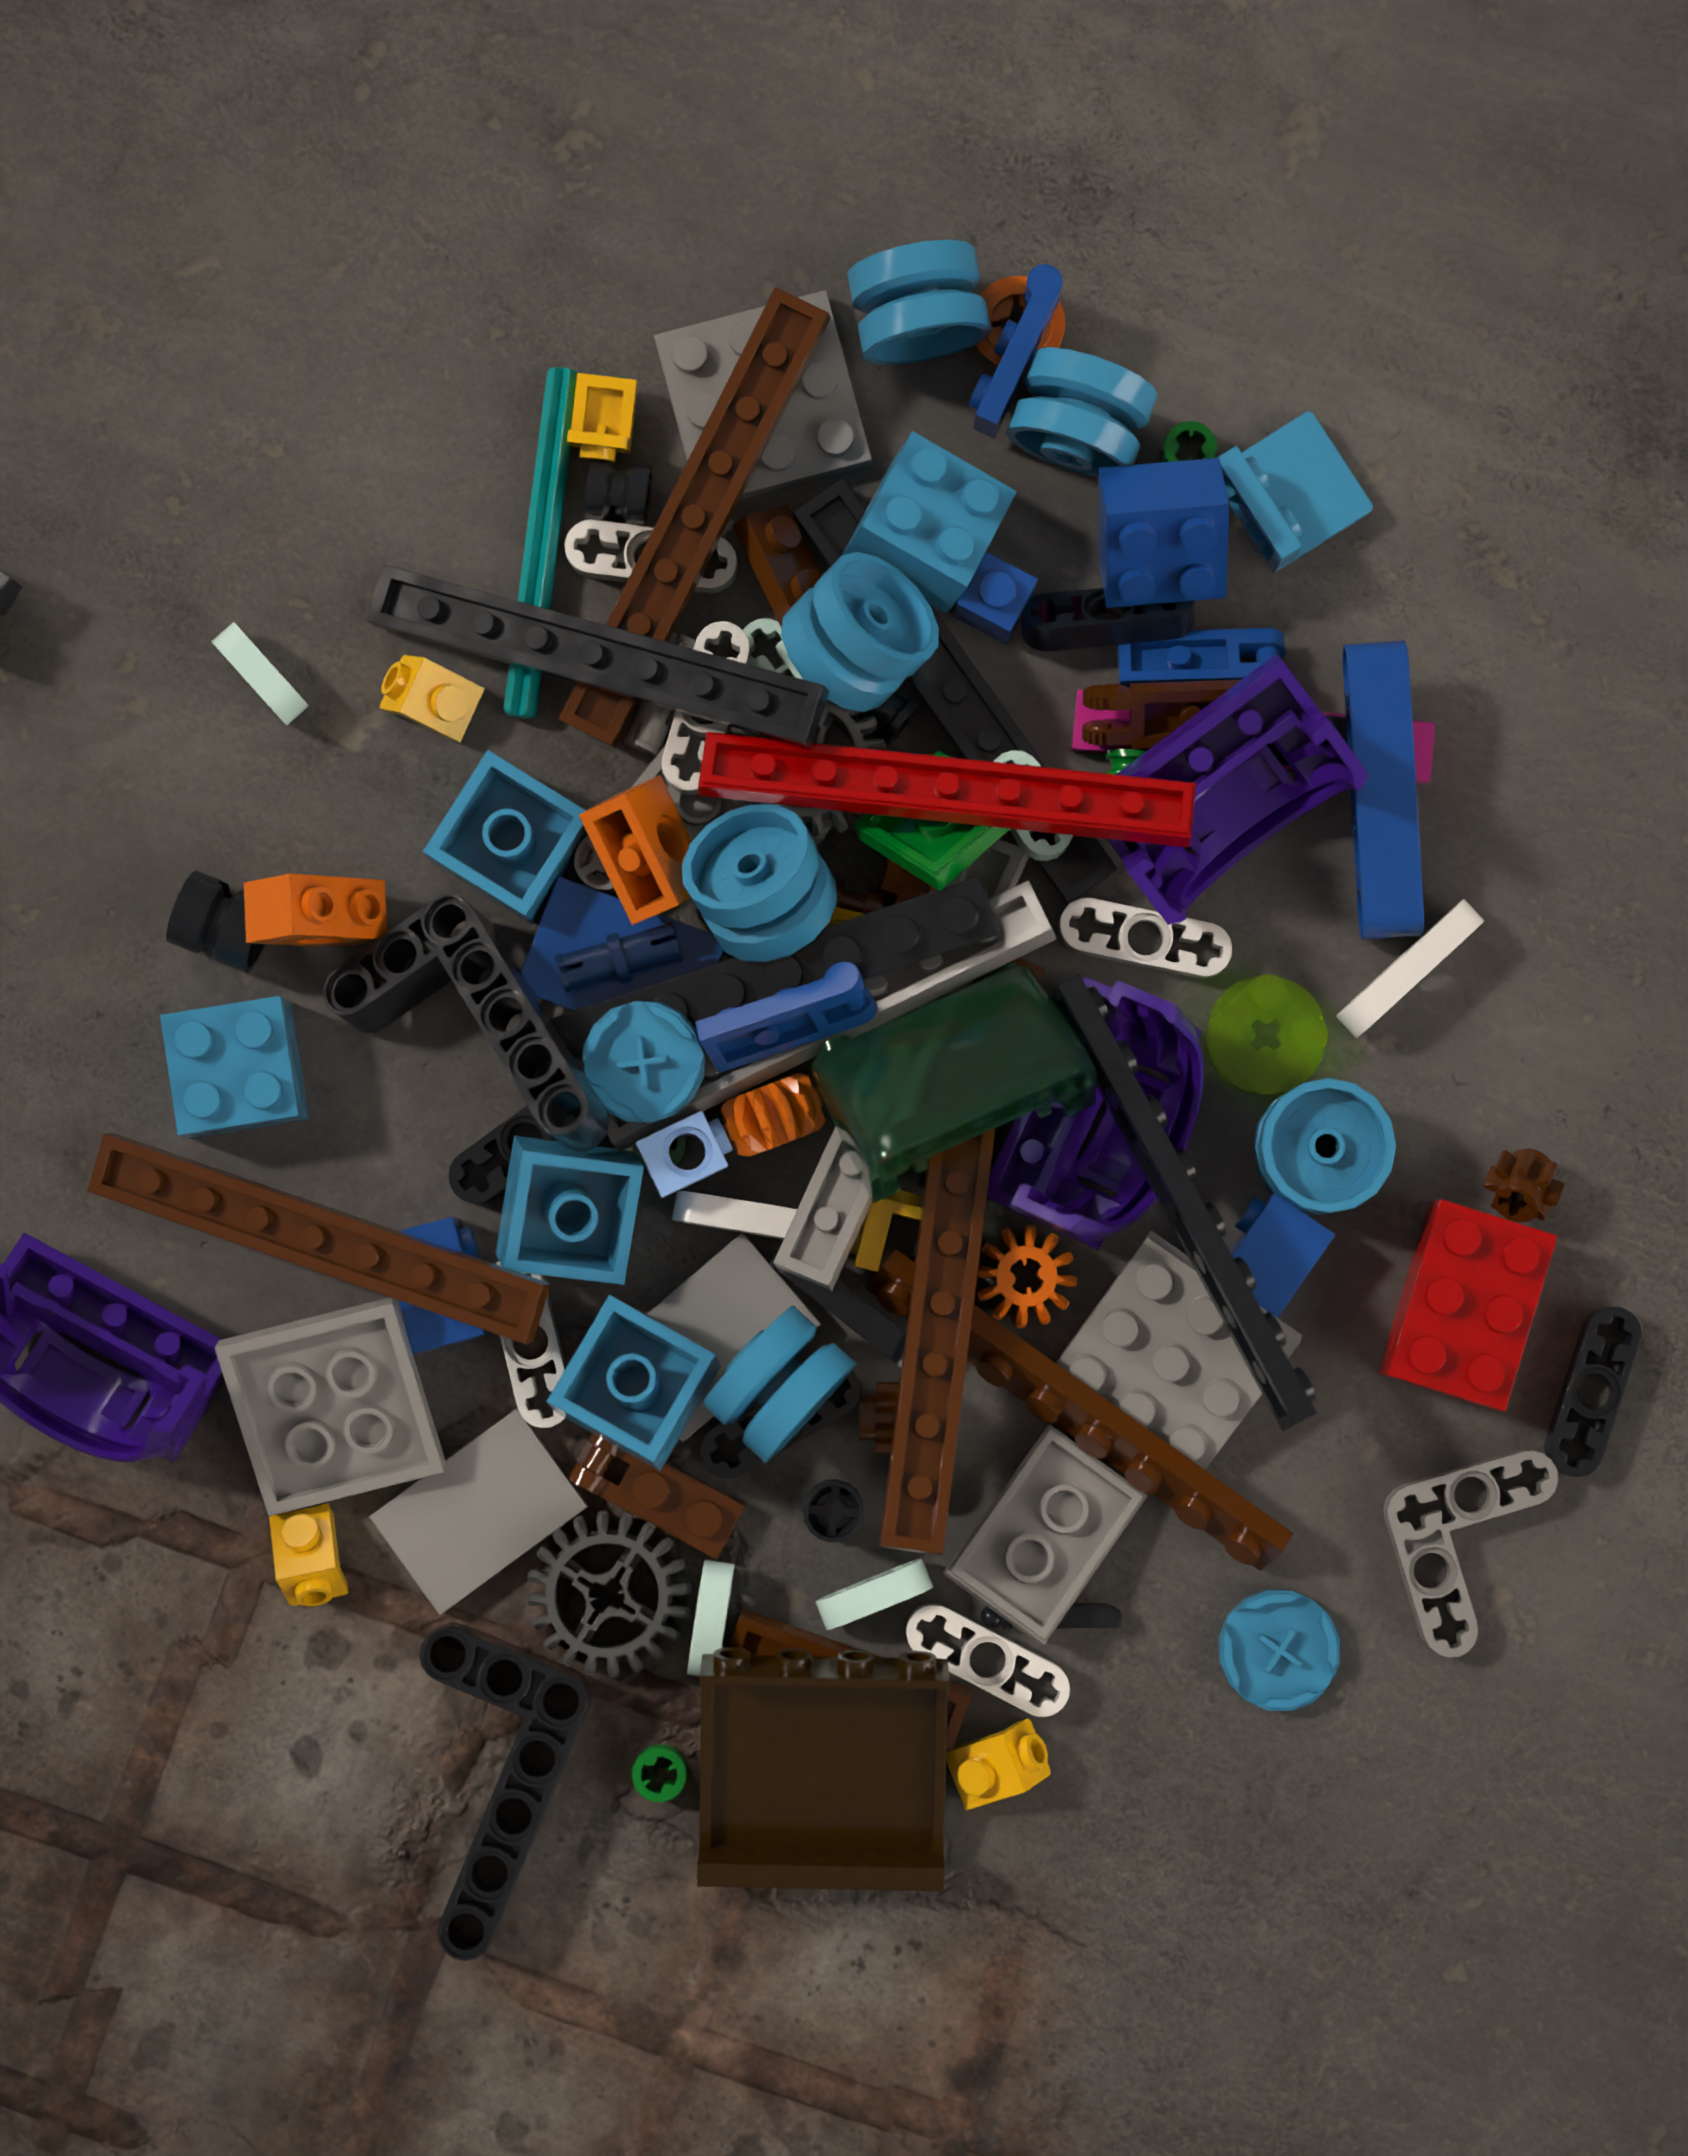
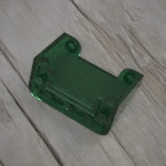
(951, 1074)

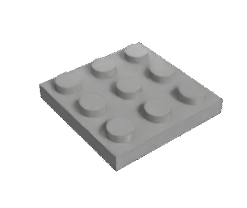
(820, 425)
(1167, 1354)
(331, 1406)

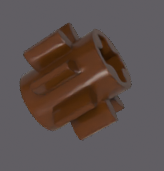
(1524, 1185)
(878, 1416)

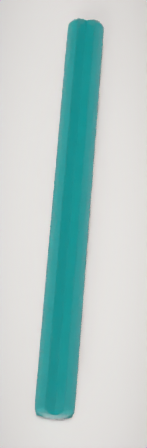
(543, 525)

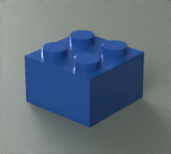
(1163, 532)

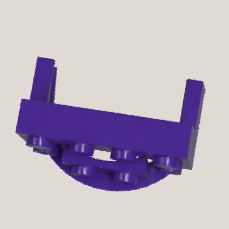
(1239, 782)
(1039, 1162)
(80, 1396)

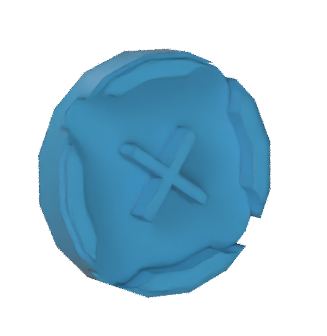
(644, 1061)
(1278, 1649)

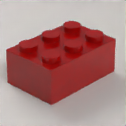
(1467, 1304)

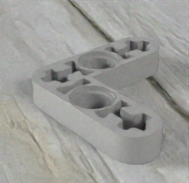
(1434, 1537)

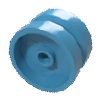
(918, 302)
(1081, 411)
(860, 631)
(759, 882)
(1360, 1147)
(784, 1388)

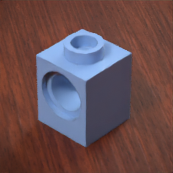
(655, 1153)

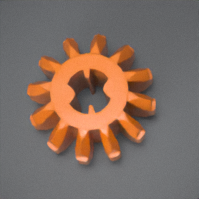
(772, 1115)
(1045, 1274)

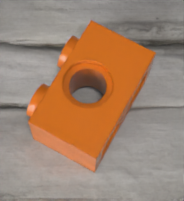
(641, 847)
(314, 910)

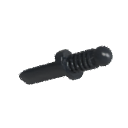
(1078, 1616)

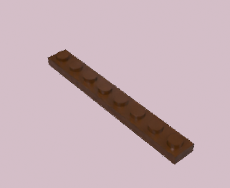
(706, 494)
(319, 1238)
(936, 1347)
(1102, 1428)

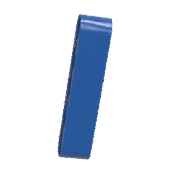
(1386, 807)

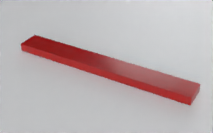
(948, 789)

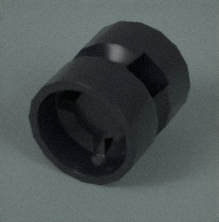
(214, 919)

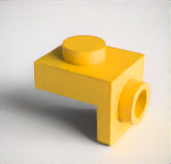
(603, 416)
(430, 696)
(874, 1230)
(307, 1556)
(998, 1765)

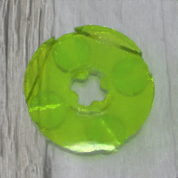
(1300, 1035)

